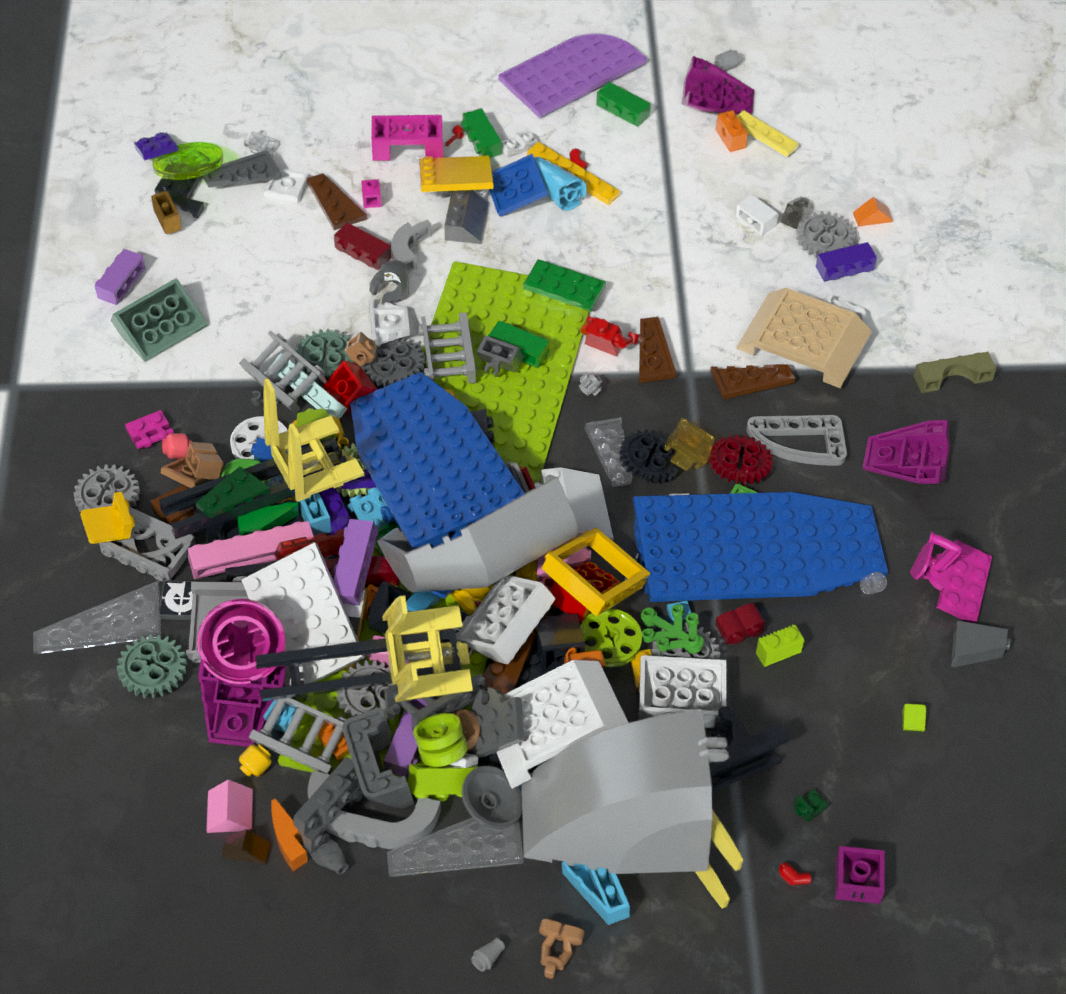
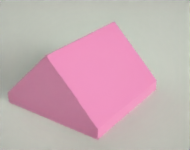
(229, 808)

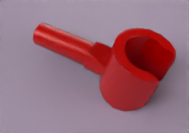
(457, 131)

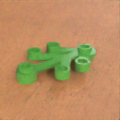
(692, 643)

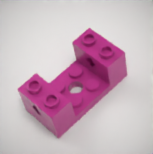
(389, 131)

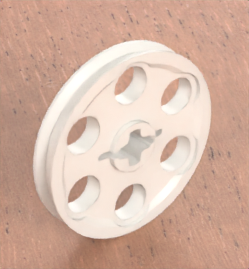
(243, 430)

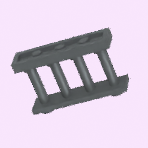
(445, 704)

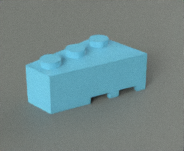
(600, 890)

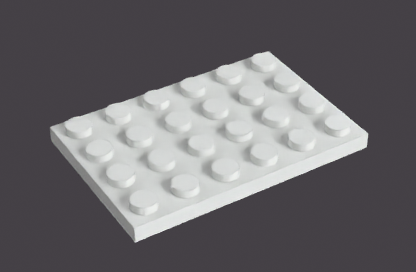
(307, 606)

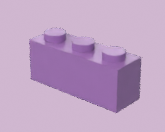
(119, 276)

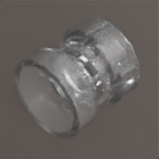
(878, 583)

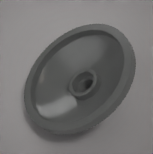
(491, 787)

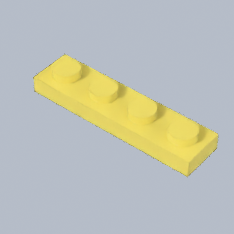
(767, 134)

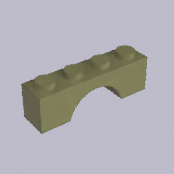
(976, 367)

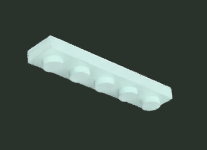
(314, 393)

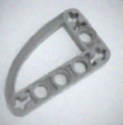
(804, 429)

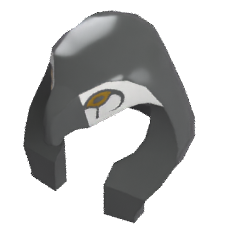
(395, 272)

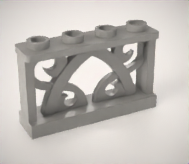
(149, 561)

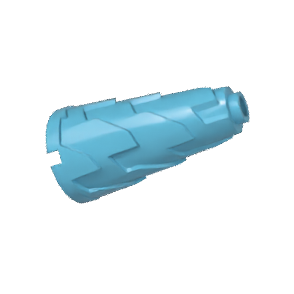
(561, 185)

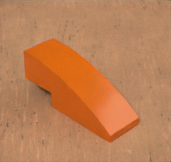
(288, 837)

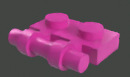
(142, 429)

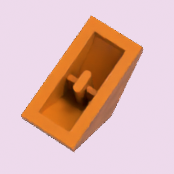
(872, 213)

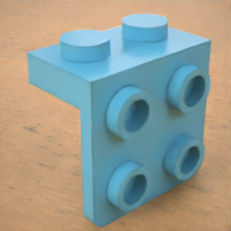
(368, 507)

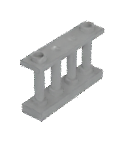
(462, 340)
(288, 400)
(301, 755)

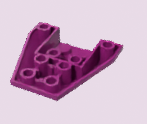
(715, 90)

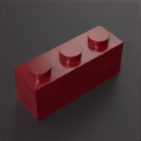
(362, 246)

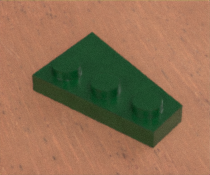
(233, 490)

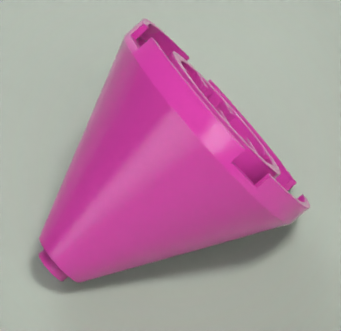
(235, 635)

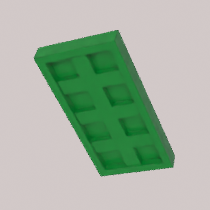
(564, 285)

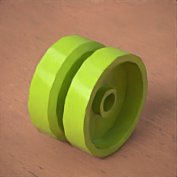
(440, 740)

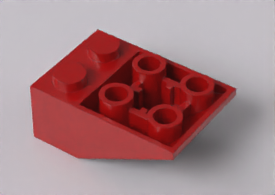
(592, 574)

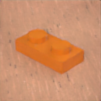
(324, 735)

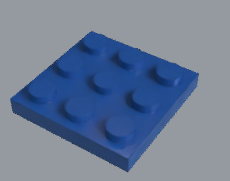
(517, 185)

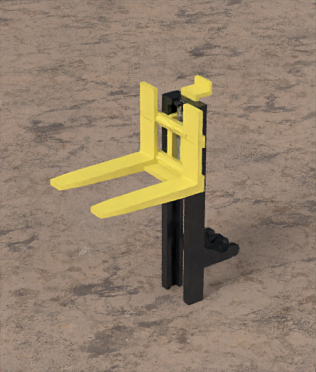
(304, 470)
(431, 667)
(746, 757)

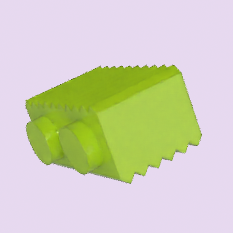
(779, 645)

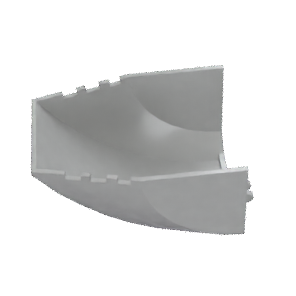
(627, 798)

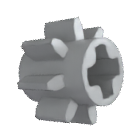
(590, 384)

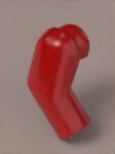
(576, 158)
(790, 875)

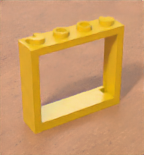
(579, 587)

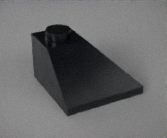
(383, 599)

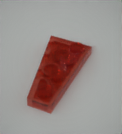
(328, 545)

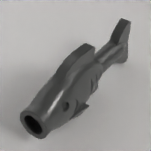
(330, 856)

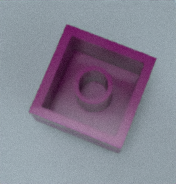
(859, 874)

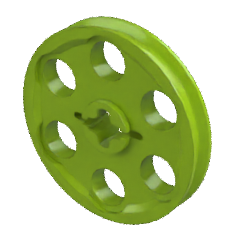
(614, 630)

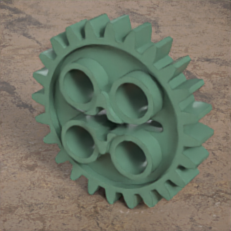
(314, 350)
(152, 666)

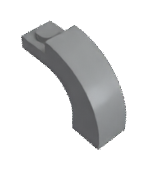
(405, 238)

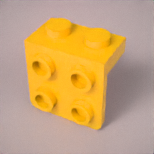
(108, 522)

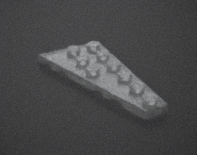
(108, 623)
(458, 848)

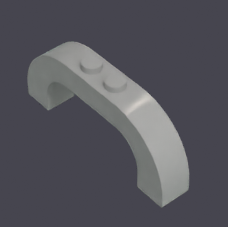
(377, 832)

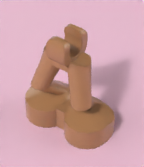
(555, 930)

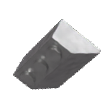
(465, 217)

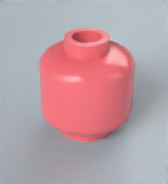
(175, 445)

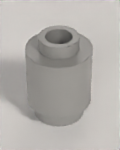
(727, 59)

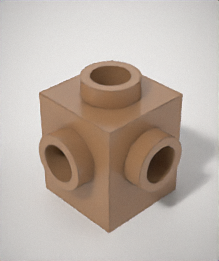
(361, 349)

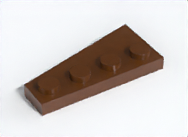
(334, 202)
(654, 354)
(742, 381)
(505, 676)

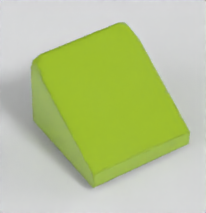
(914, 717)

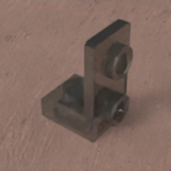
(795, 210)

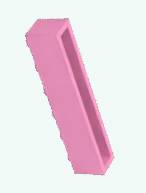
(243, 550)

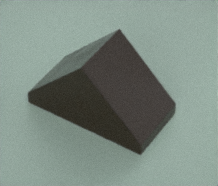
(246, 847)

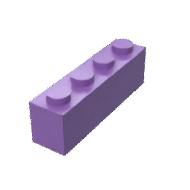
(355, 560)
(403, 747)

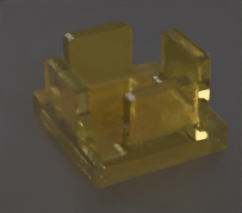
(691, 445)

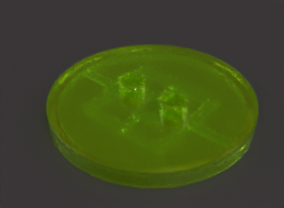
(189, 162)

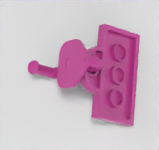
(957, 573)

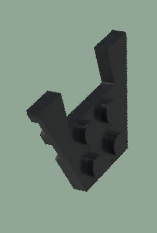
(181, 192)

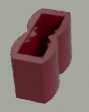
(740, 623)

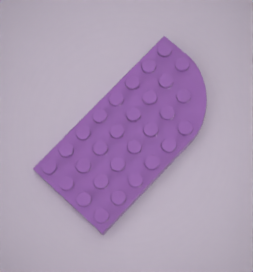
(570, 71)

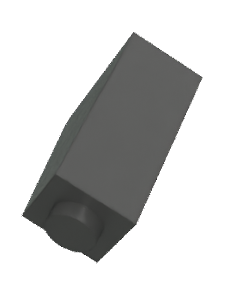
(977, 643)

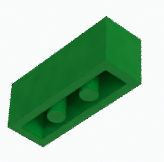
(623, 104)
(481, 133)
(532, 347)

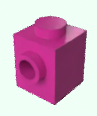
(371, 193)

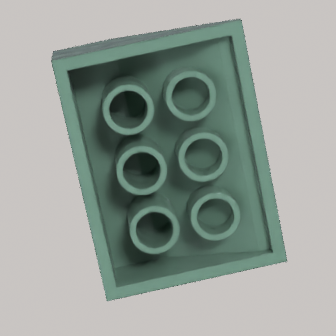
(158, 320)

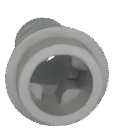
(486, 956)

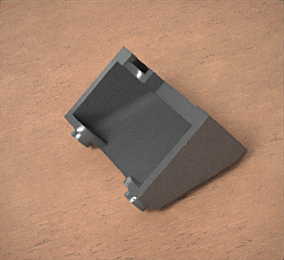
(365, 737)

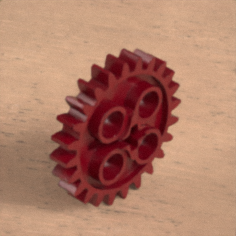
(755, 463)

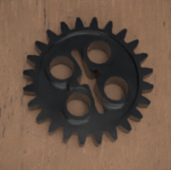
(636, 452)

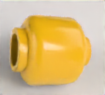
(255, 760)

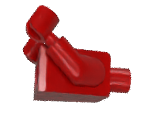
(606, 336)

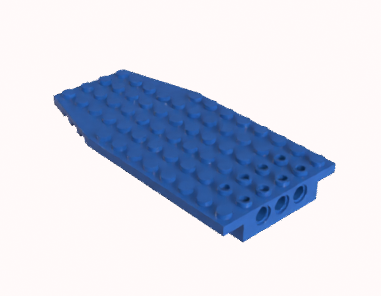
(429, 460)
(753, 545)

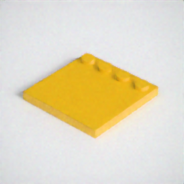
(455, 173)

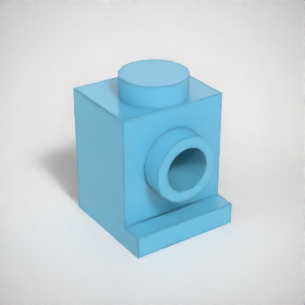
(284, 717)

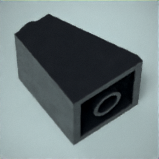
(555, 637)

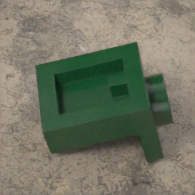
(810, 805)

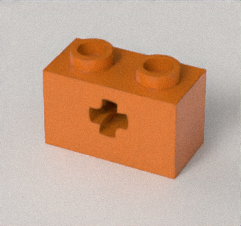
(731, 131)

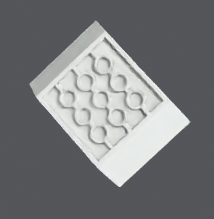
(558, 713)

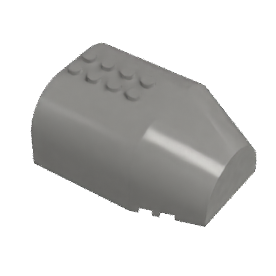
(489, 546)

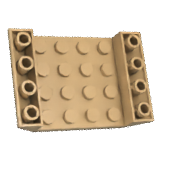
(807, 333)

